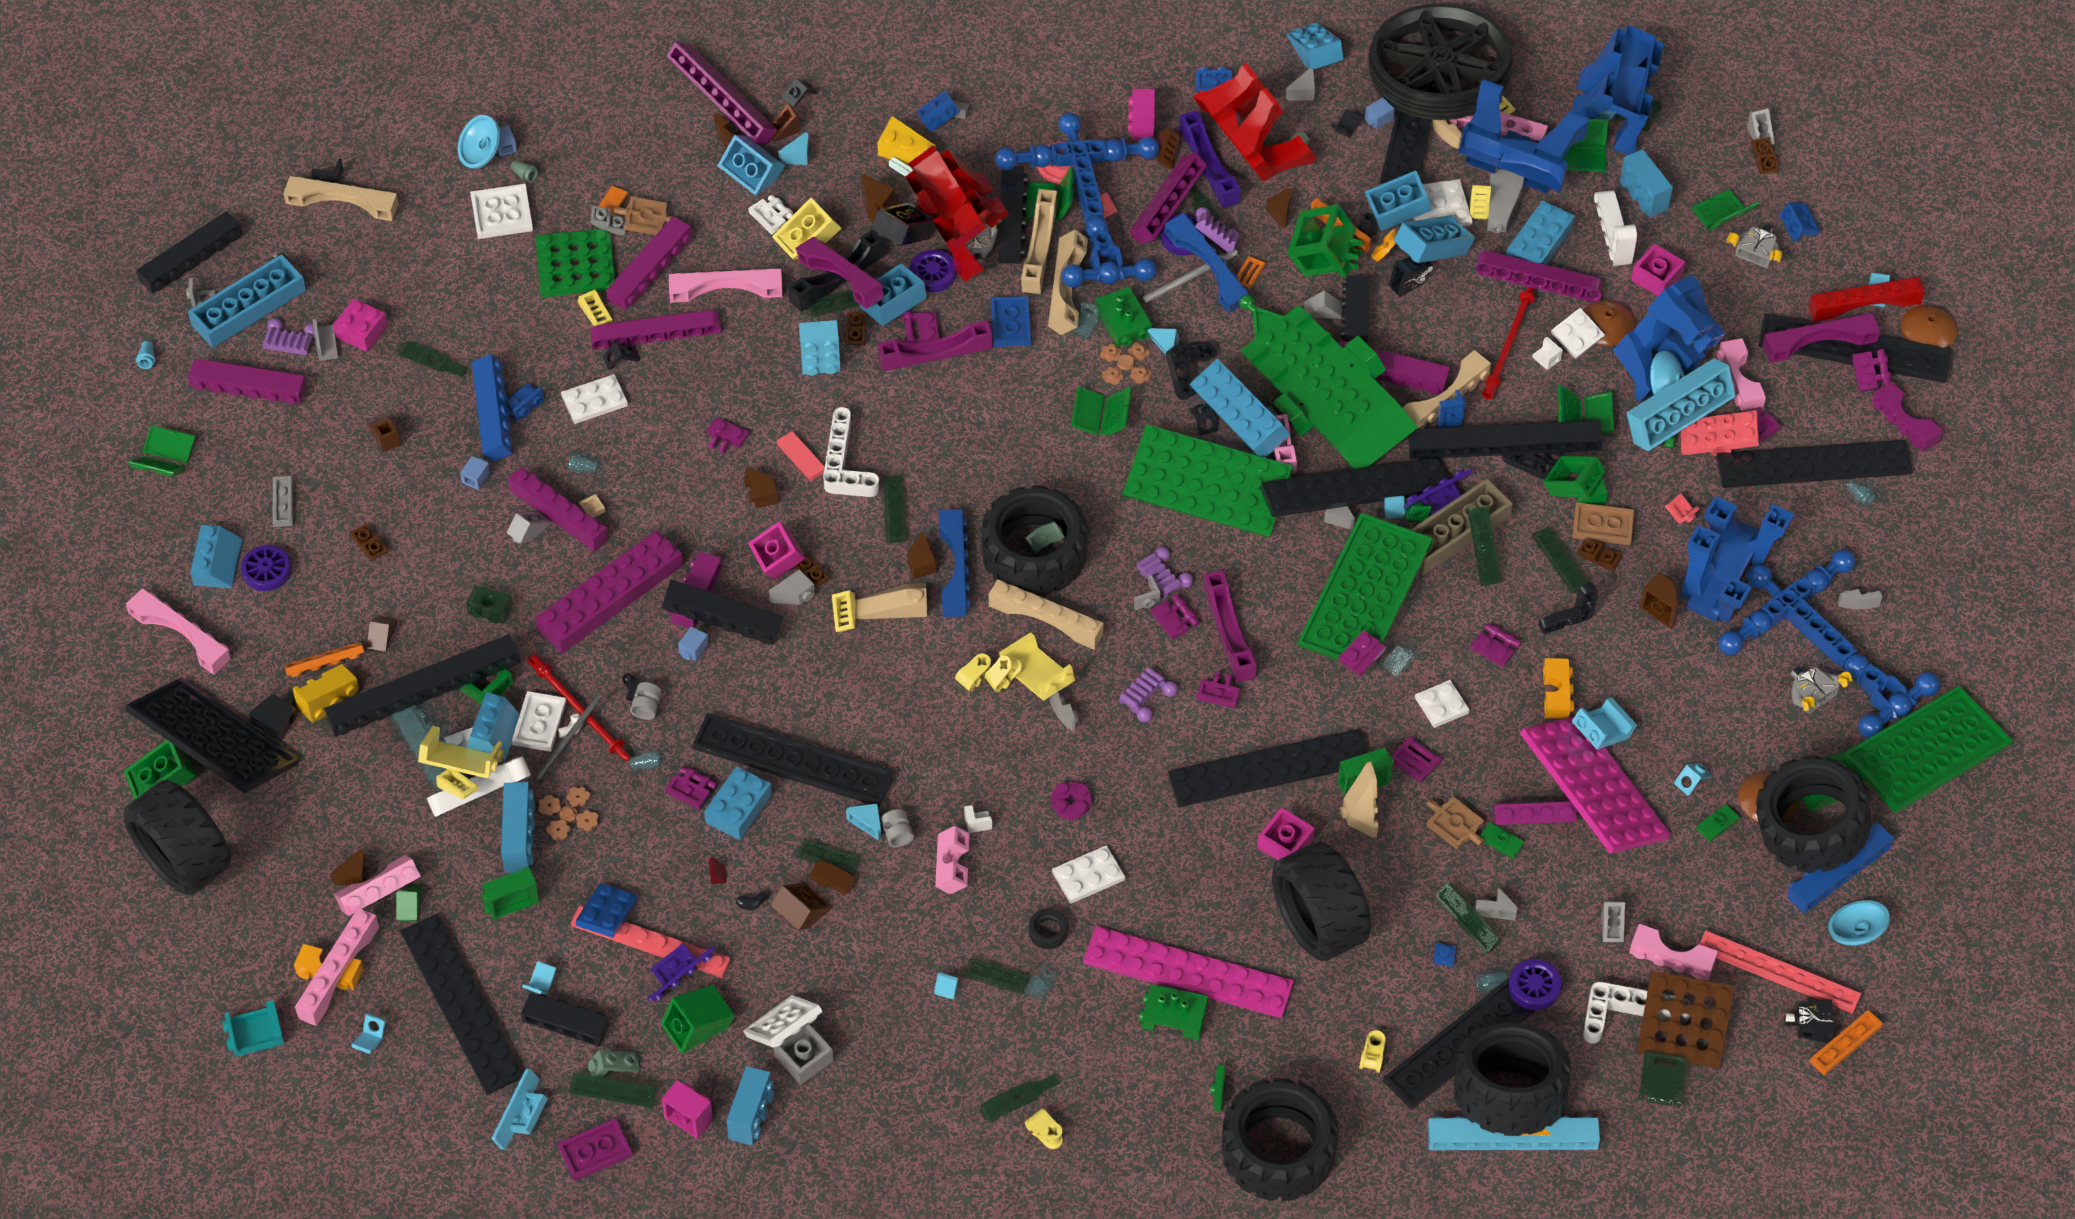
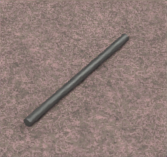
(570, 734)

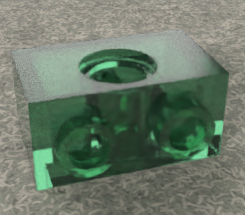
(499, 604)

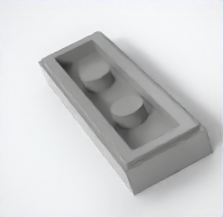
(282, 501)

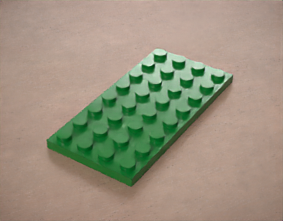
(1204, 480)
(1365, 586)
(1927, 749)

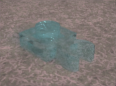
(1040, 986)

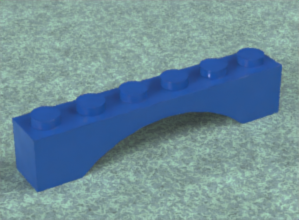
(1184, 235)
(953, 595)

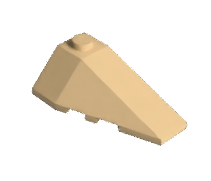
(897, 602)
(1360, 802)

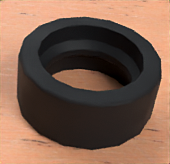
(1048, 942)

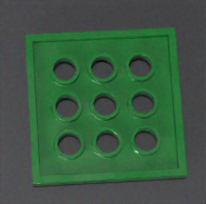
(564, 241)

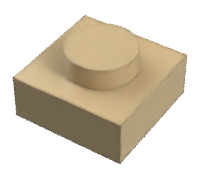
(592, 506)

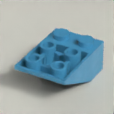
(1316, 46)

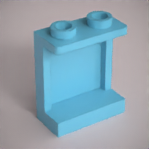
(1605, 725)

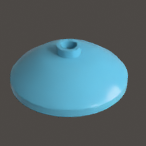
(479, 141)
(1665, 371)
(1859, 922)

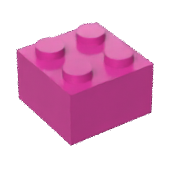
(1141, 113)
(1657, 270)
(360, 325)
(776, 550)
(1285, 835)
(687, 1109)

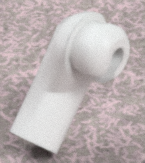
(562, 732)

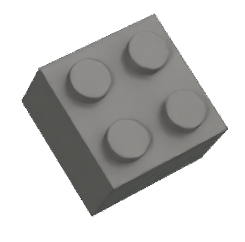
(804, 1054)

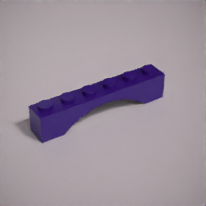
(1220, 180)

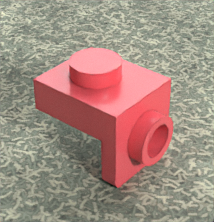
(1108, 206)
(1681, 509)

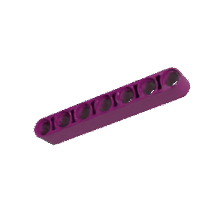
(1539, 276)
(656, 328)

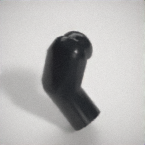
(631, 684)
(751, 903)

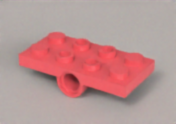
(1721, 433)

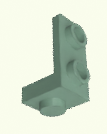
(1043, 536)
(614, 1061)

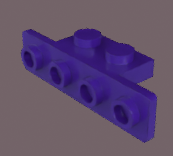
(1440, 495)
(674, 966)

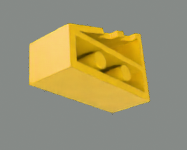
(901, 142)
(326, 691)

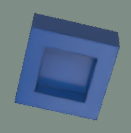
(1444, 954)

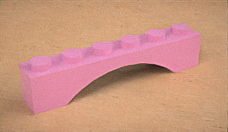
(689, 285)
(149, 610)
(319, 992)

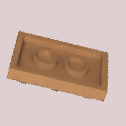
(1603, 523)

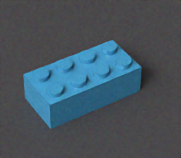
(1542, 234)
(1434, 239)
(517, 826)

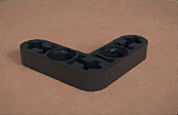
(1182, 363)
(1538, 463)
(1582, 611)

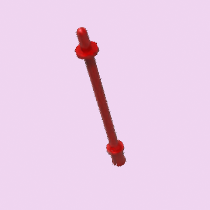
(1493, 381)
(544, 671)

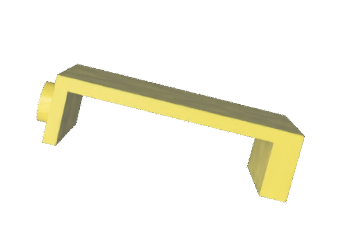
(1038, 670)
(457, 757)

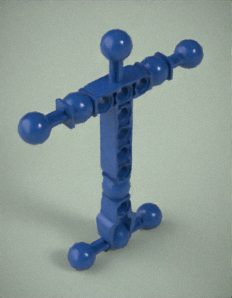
(1081, 157)
(1856, 664)

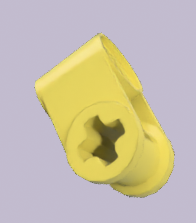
(974, 672)
(1002, 672)
(1373, 1054)
(1045, 1129)

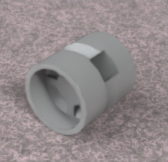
(646, 701)
(897, 828)

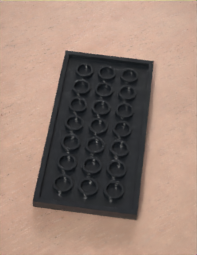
(212, 735)

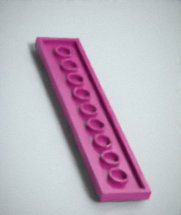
(1188, 972)

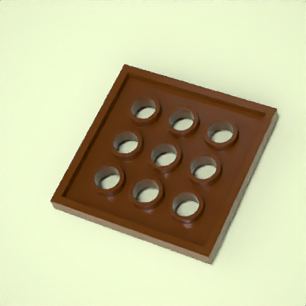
(1700, 990)

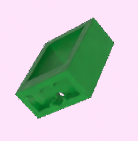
(1590, 473)
(496, 687)
(1351, 768)
(509, 893)

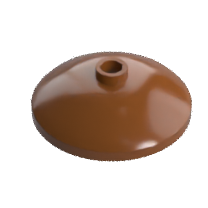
(1612, 319)
(1929, 326)
(1748, 794)

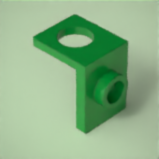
(1417, 513)

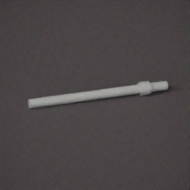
(1185, 278)

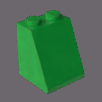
(696, 1017)

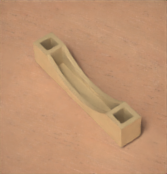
(305, 191)
(1038, 252)
(1063, 313)
(1472, 371)
(1074, 624)

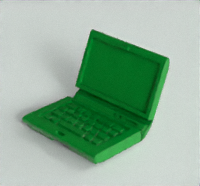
(1587, 154)
(1064, 195)
(1721, 209)
(1089, 407)
(1597, 408)
(168, 445)

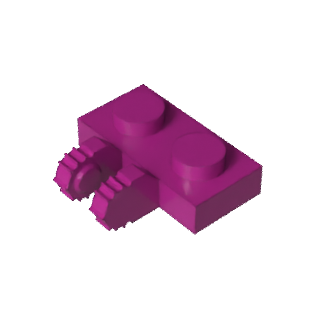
(727, 433)
(1218, 693)

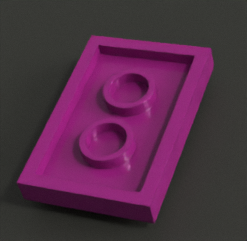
(594, 1149)

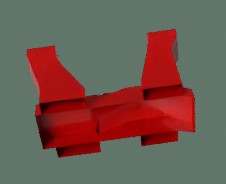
(1232, 103)
(958, 195)

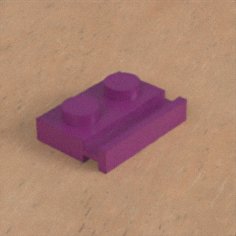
(1362, 653)

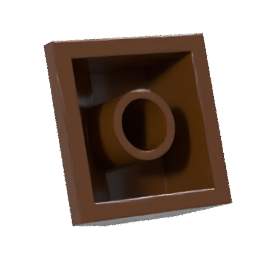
(876, 196)
(1660, 599)
(800, 905)

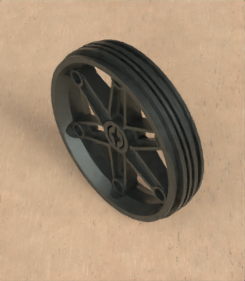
(1438, 60)

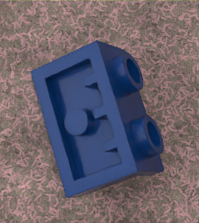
(1208, 79)
(937, 111)
(1798, 220)
(523, 401)
(1451, 411)

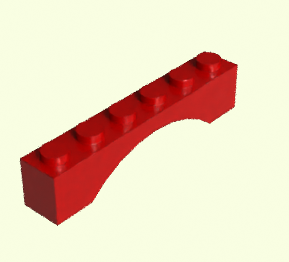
(1834, 303)

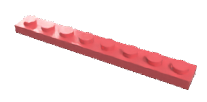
(662, 945)
(1781, 972)

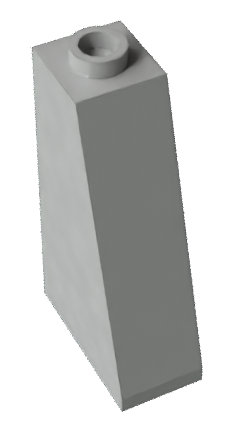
(1504, 197)

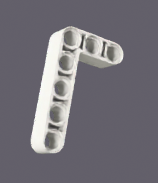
(1618, 237)
(835, 477)
(505, 773)
(1627, 1005)

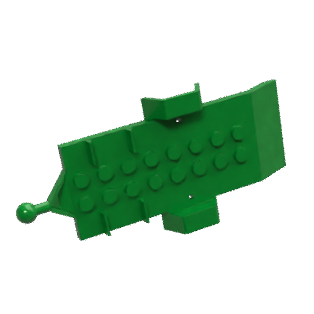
(1324, 387)

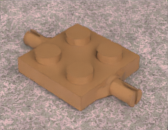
(644, 215)
(1455, 823)

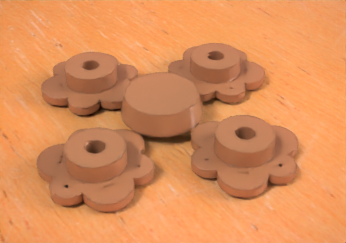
(1125, 362)
(568, 813)

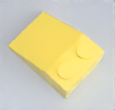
(807, 222)

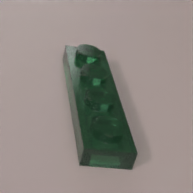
(894, 509)
(1484, 546)
(1559, 559)
(1468, 917)
(612, 1090)

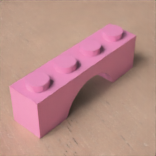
(1748, 393)
(363, 894)
(1695, 962)

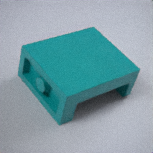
(253, 1030)

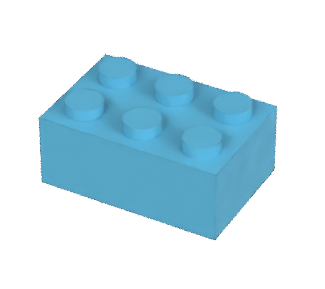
(819, 347)

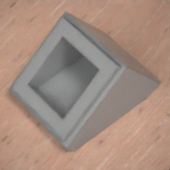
(963, 109)

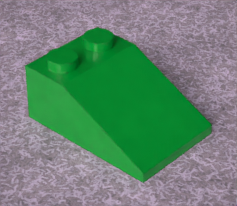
(161, 763)

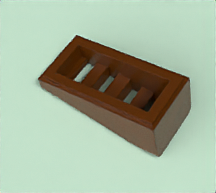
(1168, 145)

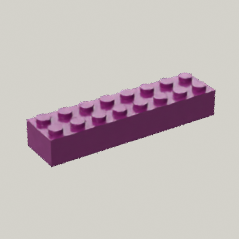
(609, 591)

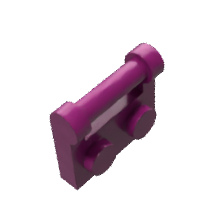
(926, 324)
(1413, 763)

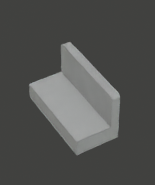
(325, 341)

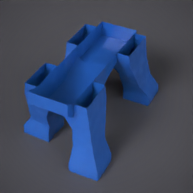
(1634, 60)
(1538, 163)
(1674, 310)
(1716, 584)

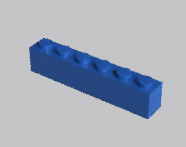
(492, 408)
(1819, 885)

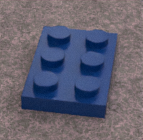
(1010, 321)
(606, 910)

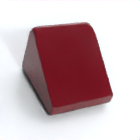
(717, 871)

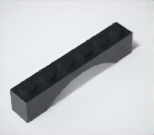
(811, 289)

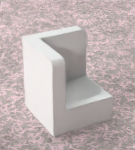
(1549, 354)
(977, 821)

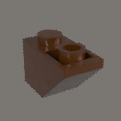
(384, 433)
(761, 487)
(920, 557)

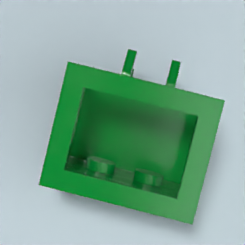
(1325, 249)

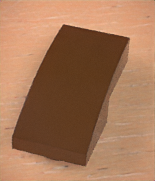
(721, 126)
(1764, 155)
(856, 328)
(368, 542)
(1597, 554)
(812, 571)
(830, 875)

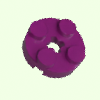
(1065, 791)

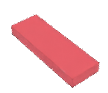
(801, 456)

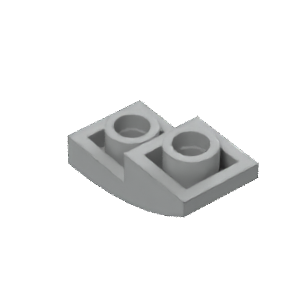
(605, 220)
(1854, 600)
(1063, 711)

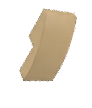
(1447, 132)

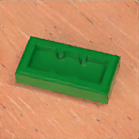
(1717, 823)
(1502, 840)
(1217, 1088)

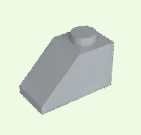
(527, 526)
(792, 590)

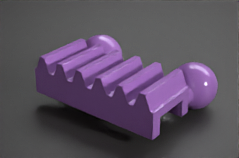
(1211, 229)
(286, 341)
(1164, 580)
(1143, 689)

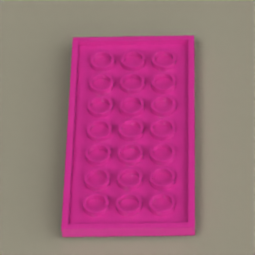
(1595, 786)

